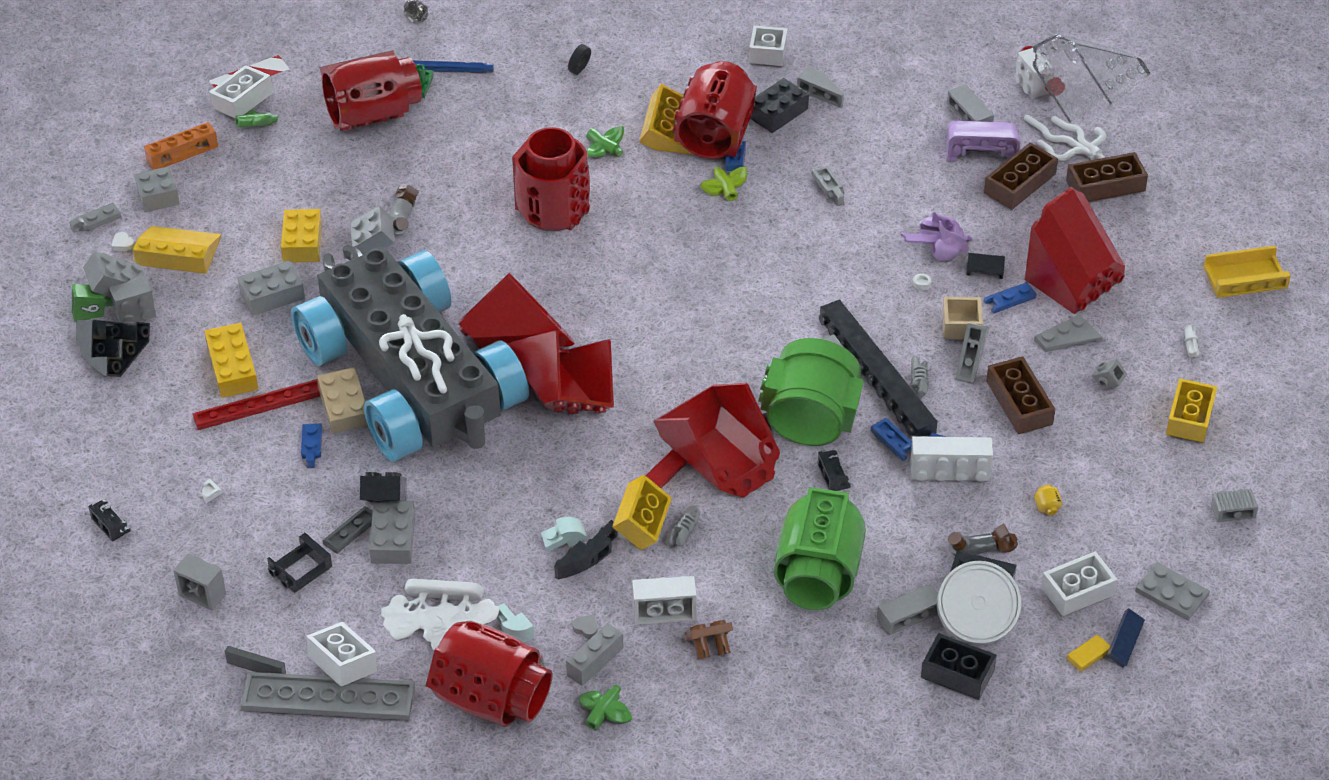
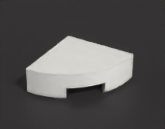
(210, 491)

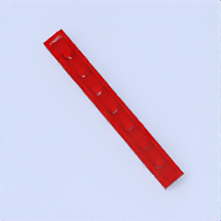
(256, 404)

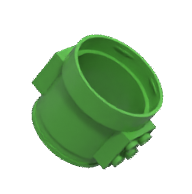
(811, 391)

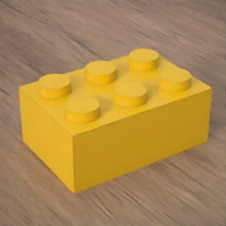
(301, 235)
(1191, 410)
(642, 512)

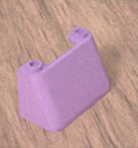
(981, 136)

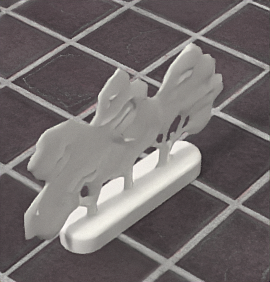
(440, 618)

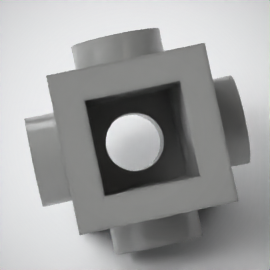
(1109, 374)

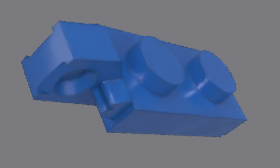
(311, 443)

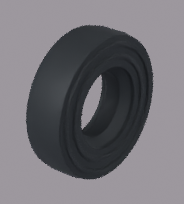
(579, 59)

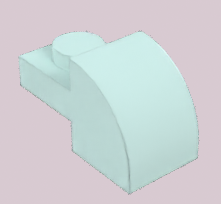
(568, 530)
(516, 626)

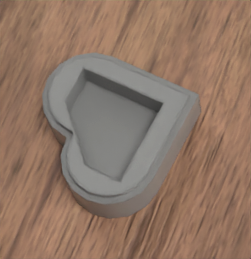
(585, 625)

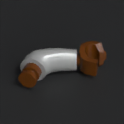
(402, 207)

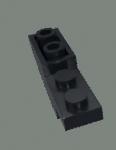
(583, 555)

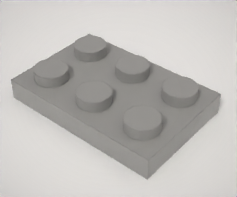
(1172, 591)

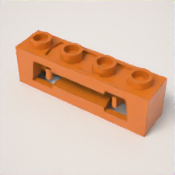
(181, 146)

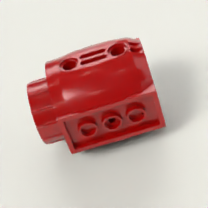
(369, 89)
(715, 110)
(551, 180)
(489, 674)

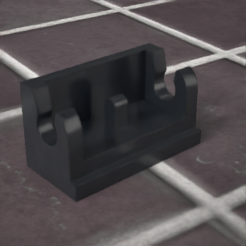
(985, 263)
(832, 471)
(108, 520)

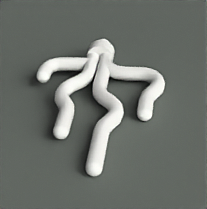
(1080, 147)
(409, 334)

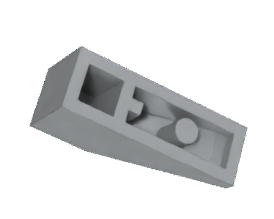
(820, 86)
(971, 352)

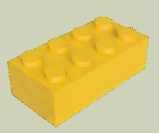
(231, 360)

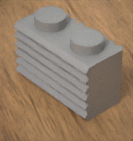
(1234, 505)

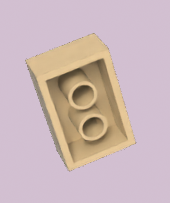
(342, 400)

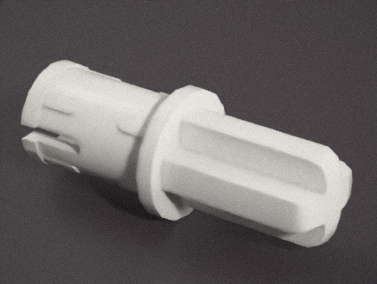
(1191, 341)

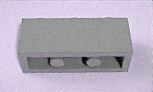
(968, 105)
(908, 609)
(594, 654)

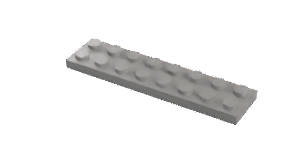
(325, 697)

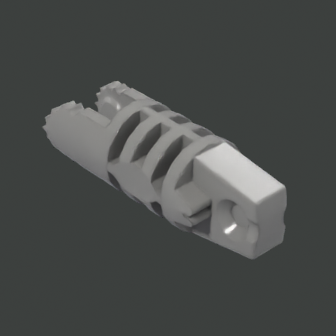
(919, 377)
(683, 526)

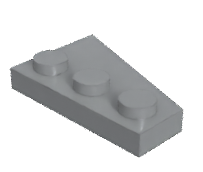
(1067, 333)

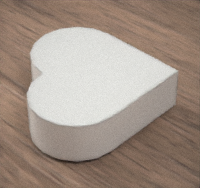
(122, 242)

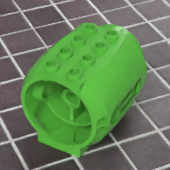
(819, 549)

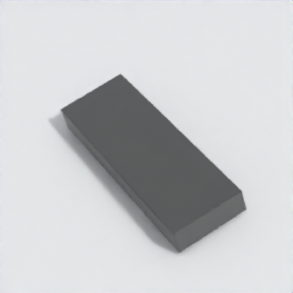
(349, 530)
(253, 661)

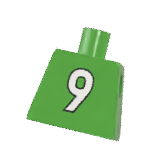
(88, 304)

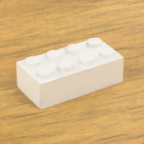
(951, 458)

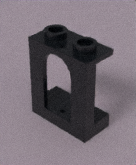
(307, 547)

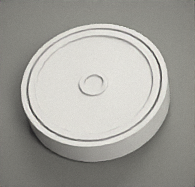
(978, 603)

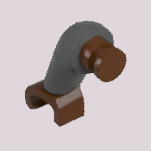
(984, 542)

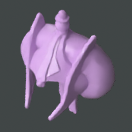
(943, 234)

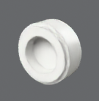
(921, 282)

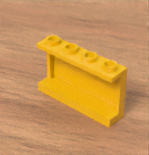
(1245, 271)

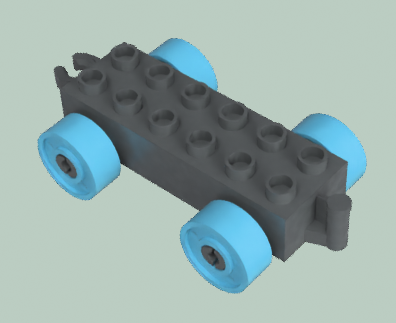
(362, 304)

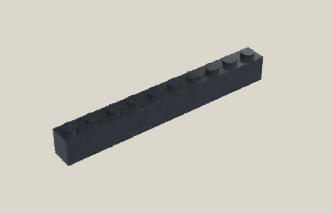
(878, 370)

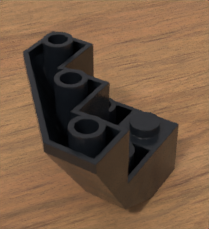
(111, 345)

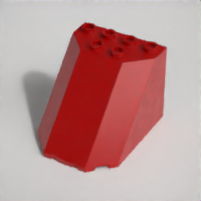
(1072, 253)
(509, 315)
(567, 378)
(723, 438)

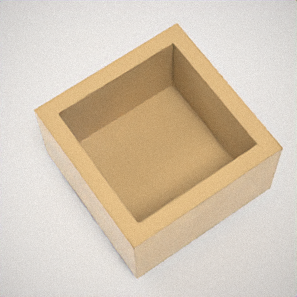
(958, 313)

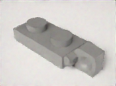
(829, 184)
(95, 218)

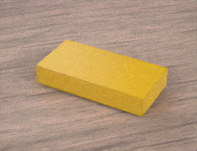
(1088, 653)

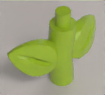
(725, 183)

